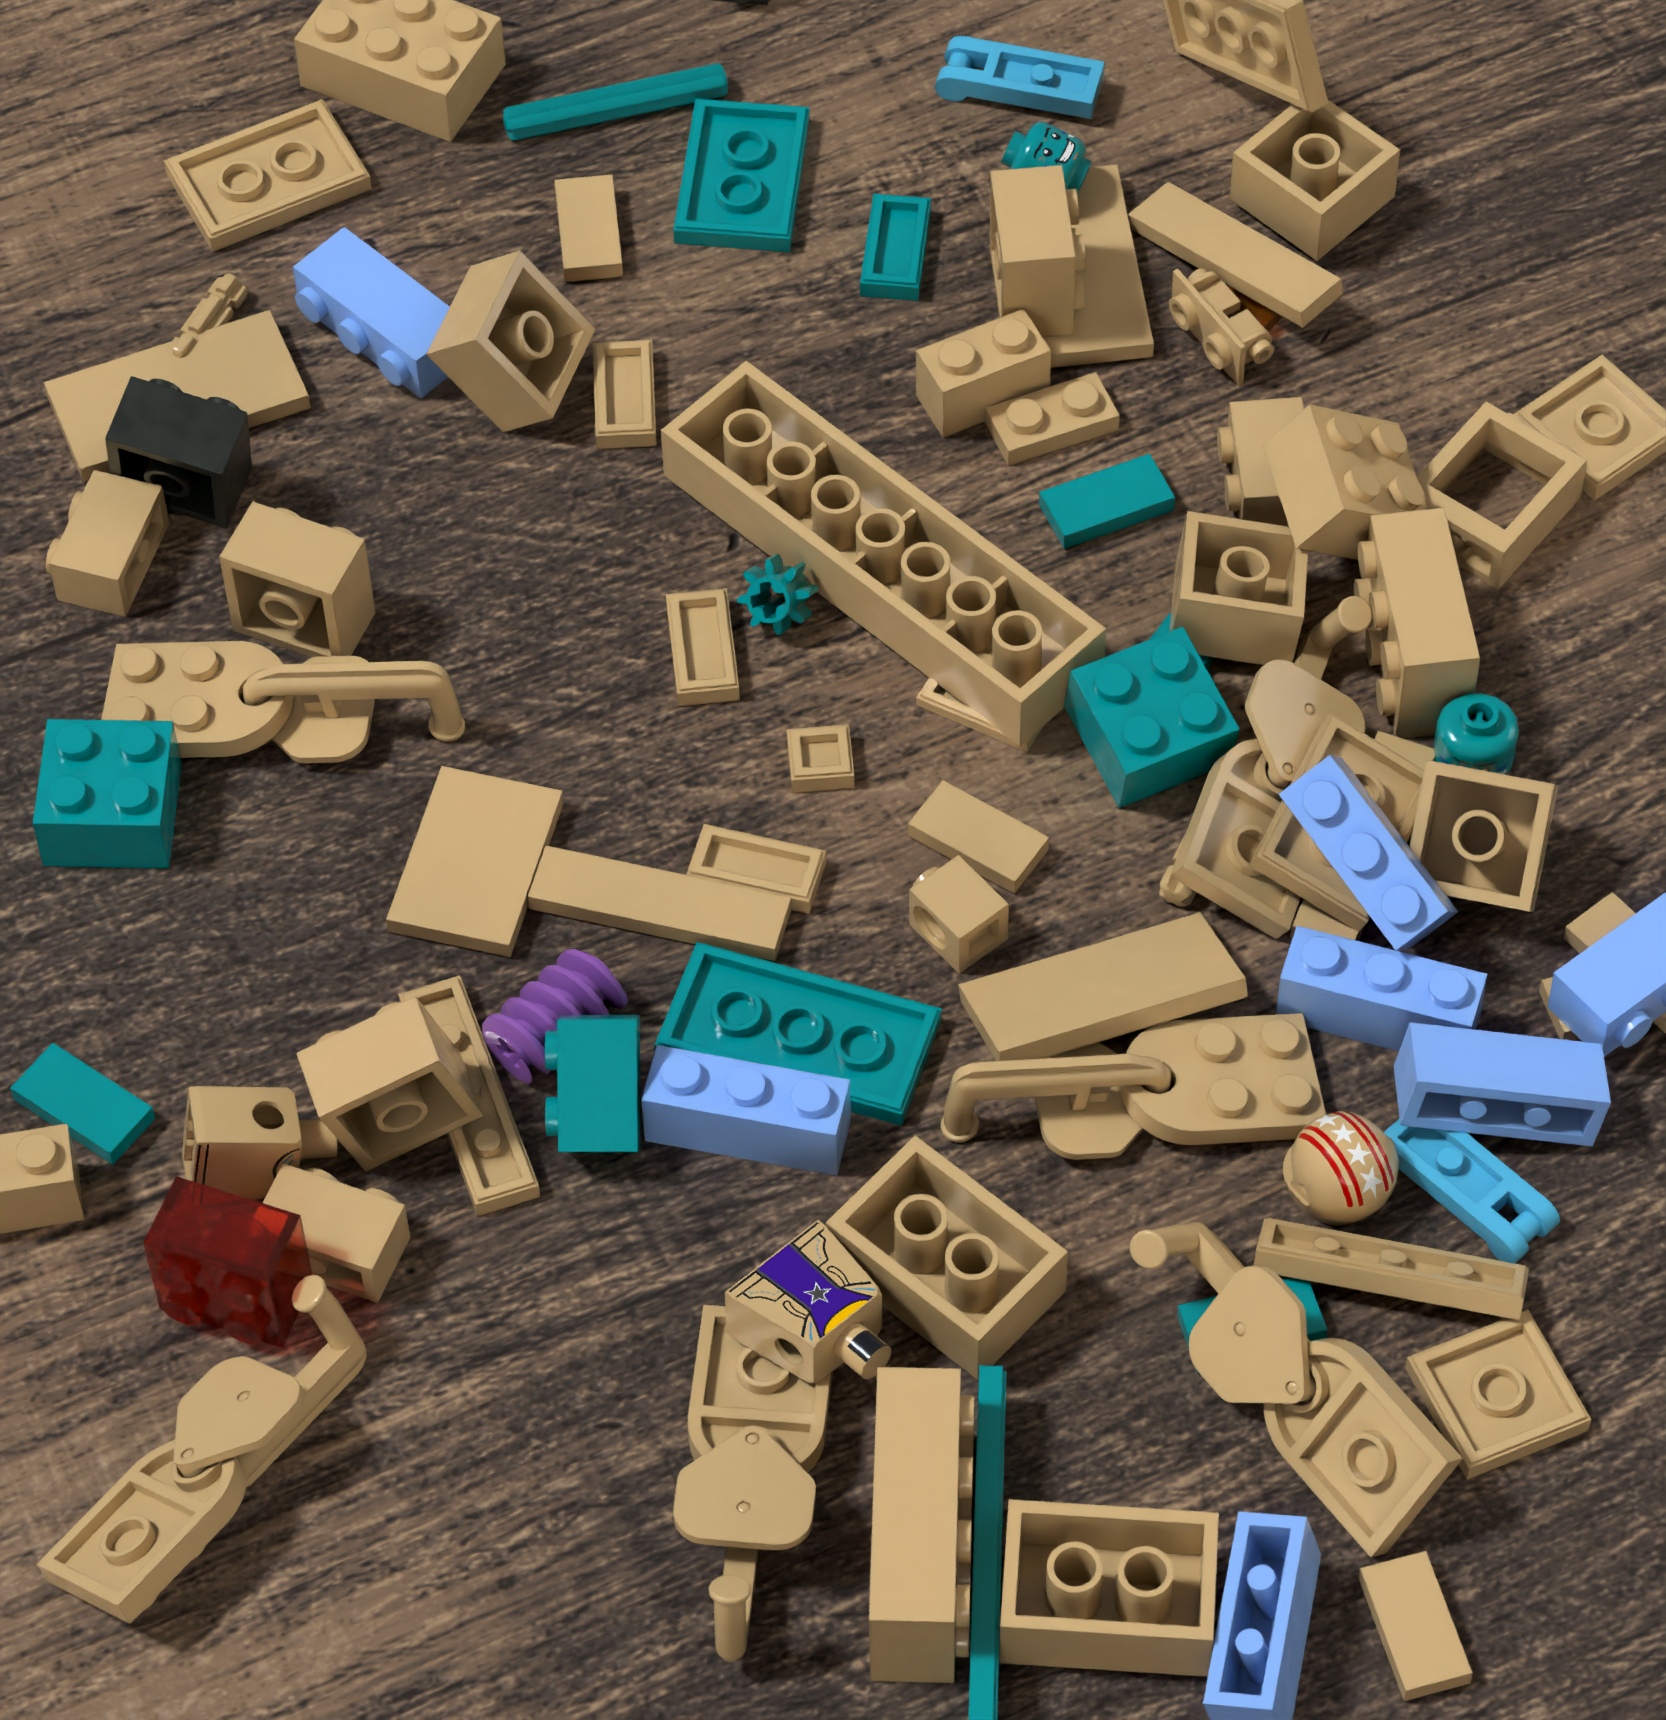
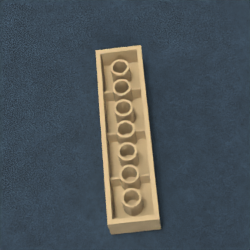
(881, 550)

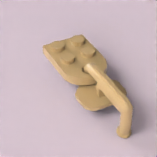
(241, 696)
(1244, 784)
(1224, 1074)
(1358, 1436)
(193, 1485)
(749, 1485)

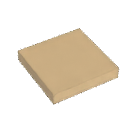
(1603, 421)
(1498, 1394)

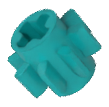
(783, 580)

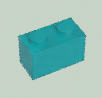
(595, 1083)

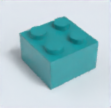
(1150, 716)
(107, 793)

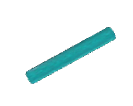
(615, 101)

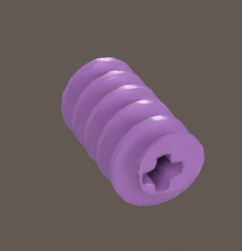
(569, 988)

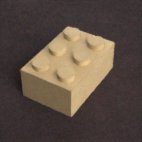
(403, 59)
(1419, 618)
(950, 1256)
(1109, 1588)

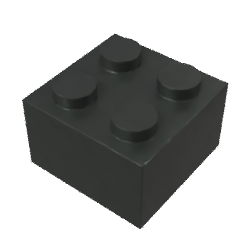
(183, 444)

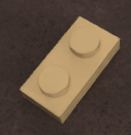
(1052, 418)

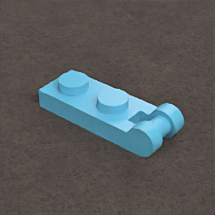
(1020, 77)
(1474, 1187)

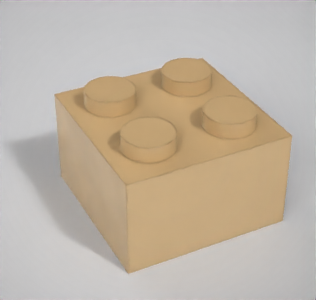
(1314, 176)
(1036, 248)
(511, 341)
(1337, 473)
(297, 583)
(1239, 588)
(1483, 833)
(389, 1083)

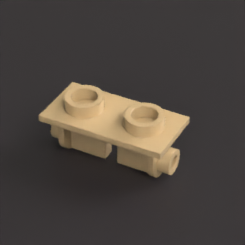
(1203, 307)

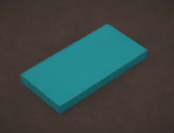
(804, 1023)

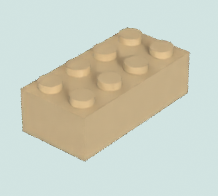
(921, 1525)

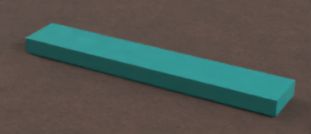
(987, 1544)

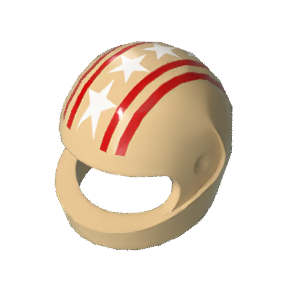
(1341, 1168)

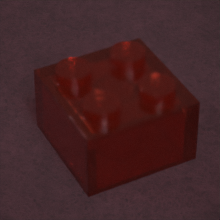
(227, 1262)

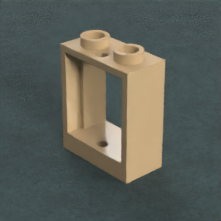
(1484, 546)

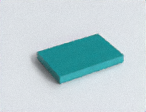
(742, 175)

